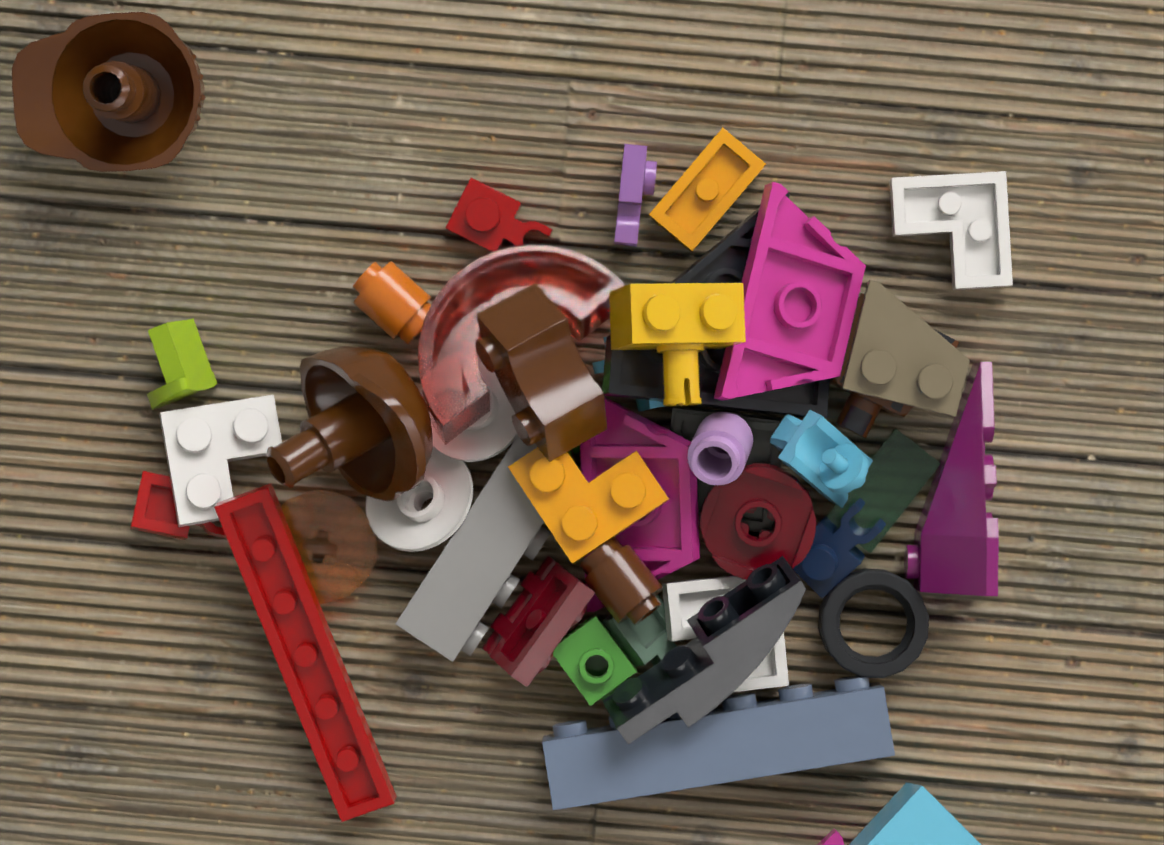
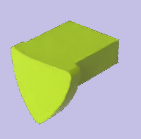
(181, 362)

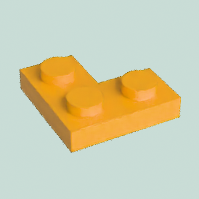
(583, 512)

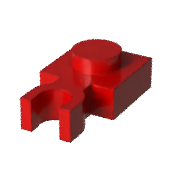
(489, 218)
(156, 509)

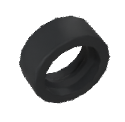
(916, 625)

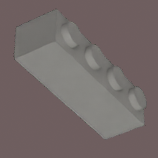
(477, 564)

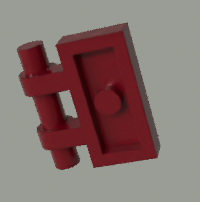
(537, 621)

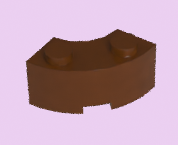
(540, 372)

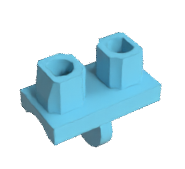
(821, 456)

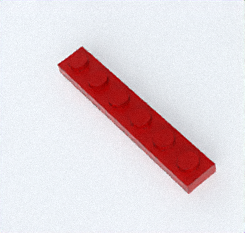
(306, 652)

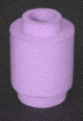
(720, 448)

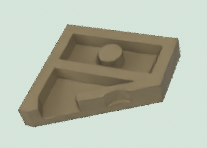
(903, 357)

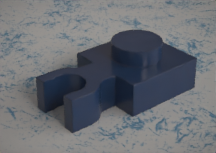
(834, 550)

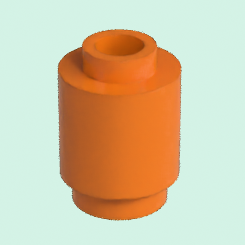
(392, 301)

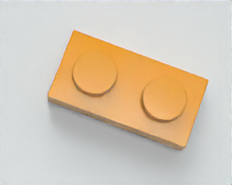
(707, 190)

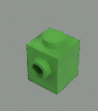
(593, 660)

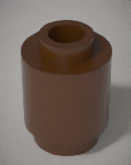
(622, 582)

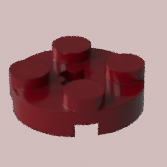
(786, 505)

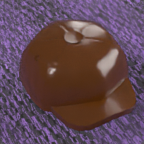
(109, 93)
(360, 421)

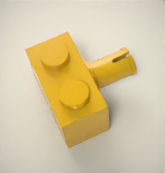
(679, 324)

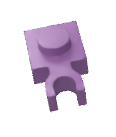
(636, 180)

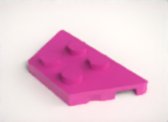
(796, 303)
(670, 533)

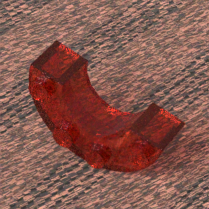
(447, 340)

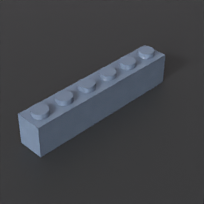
(724, 746)

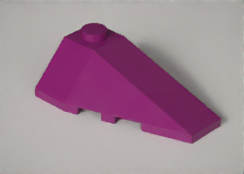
(955, 535)

